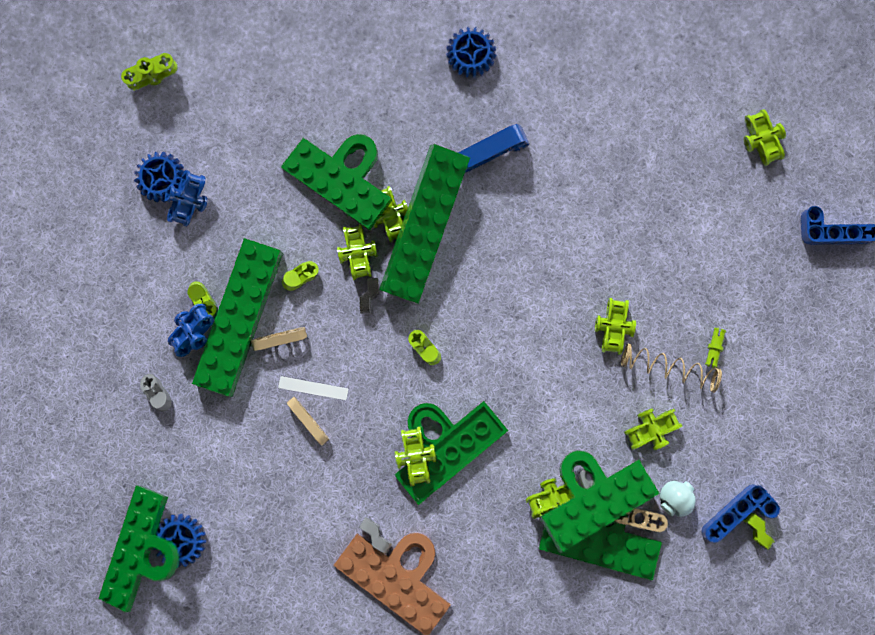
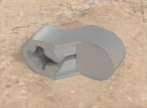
(150, 385)
(377, 541)

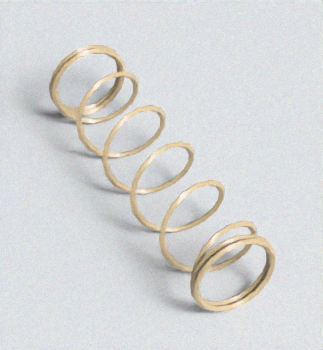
(628, 353)

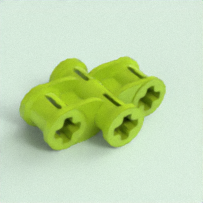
(154, 69)
(764, 137)
(392, 216)
(357, 252)
(614, 326)
(653, 429)
(417, 463)
(549, 499)

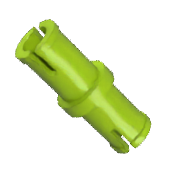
(715, 347)

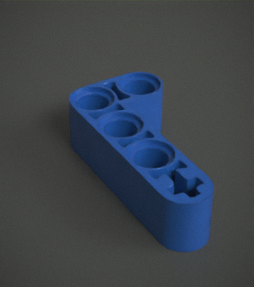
(495, 145)
(839, 230)
(735, 516)

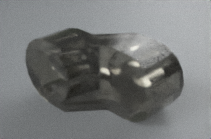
(366, 299)

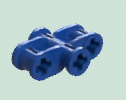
(186, 198)
(190, 330)

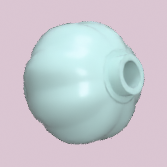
(678, 498)

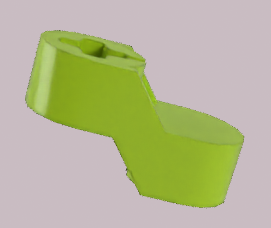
(308, 272)
(197, 291)
(418, 341)
(759, 534)

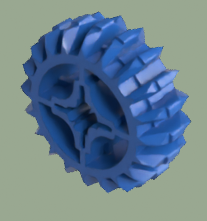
(478, 50)
(156, 183)
(180, 533)

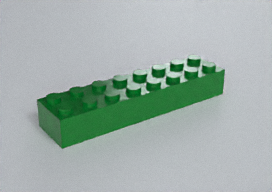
(424, 223)
(238, 317)

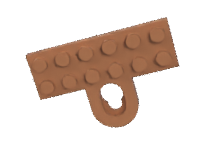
(392, 583)

